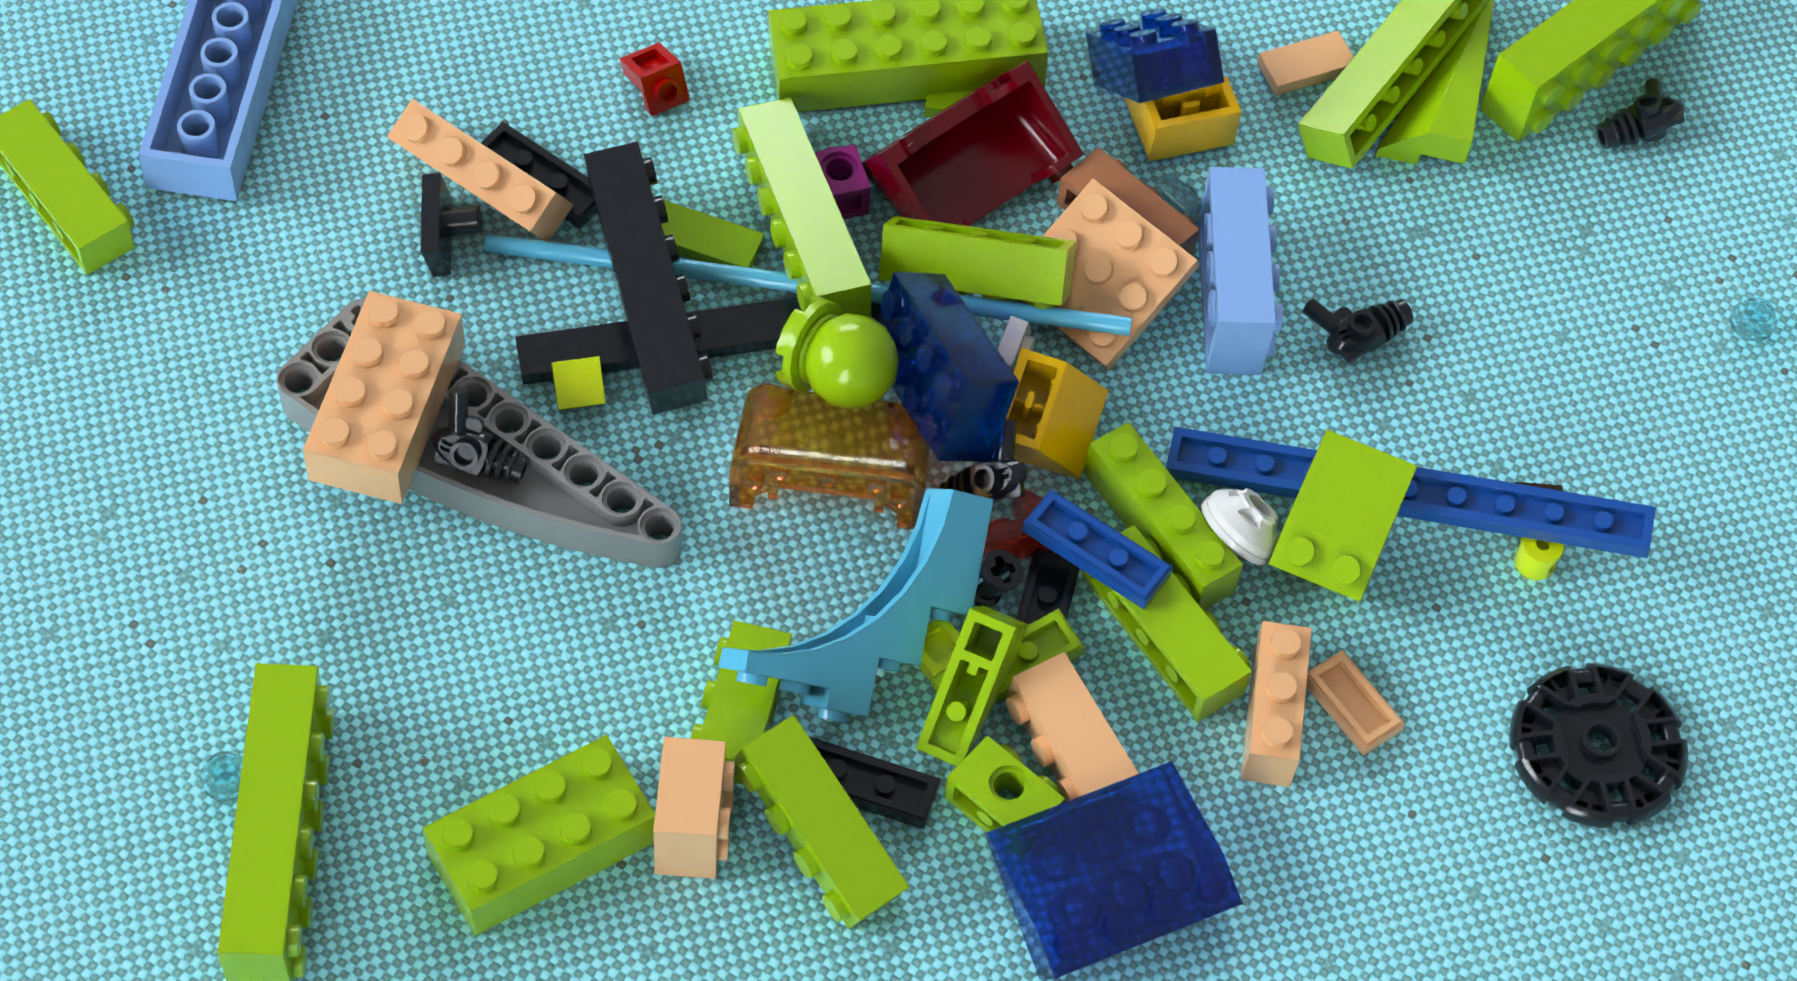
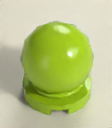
(838, 355)

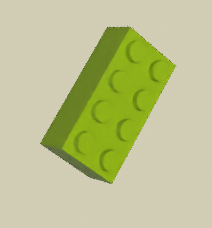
(540, 834)

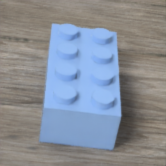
(1238, 271)

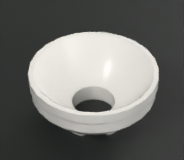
(1243, 523)

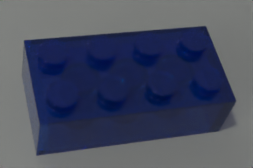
(947, 368)

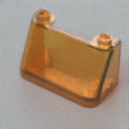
(820, 448)

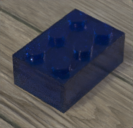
(1154, 56)

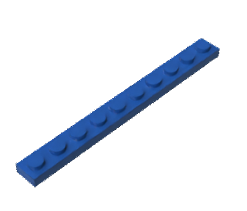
(1430, 497)

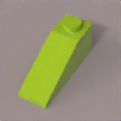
(971, 683)

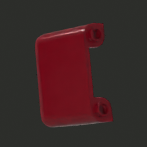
(976, 152)

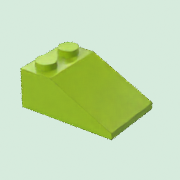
(1343, 515)

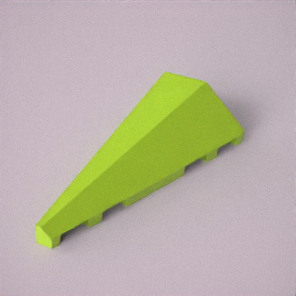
(1444, 108)

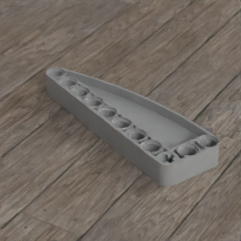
(545, 502)

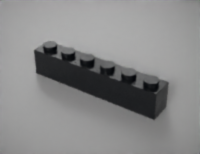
(646, 277)

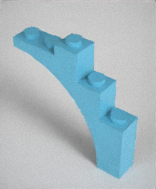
(928, 582)

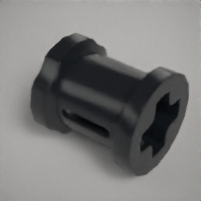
(993, 567)

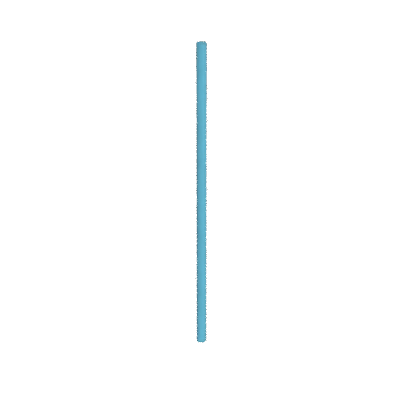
(779, 281)

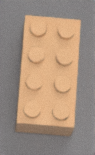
(384, 397)

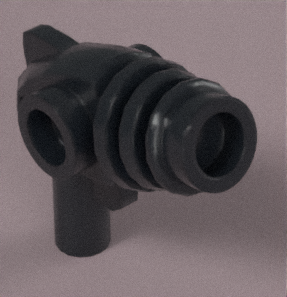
(1646, 118)
(1361, 331)
(470, 448)
(995, 479)

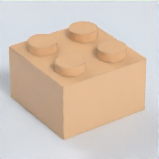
(693, 808)

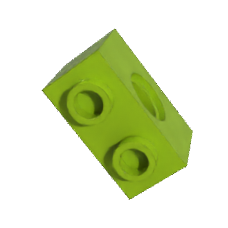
(995, 768)

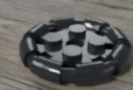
(1593, 770)

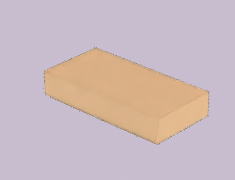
(1305, 62)
(1353, 702)

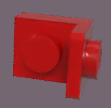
(657, 76)

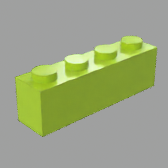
(62, 189)
(981, 260)
(1152, 500)
(1180, 640)
(820, 822)

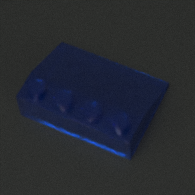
(1111, 871)

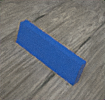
(1097, 549)

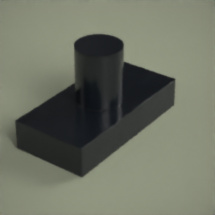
(442, 223)

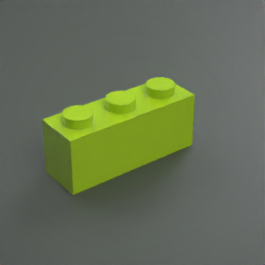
(738, 709)

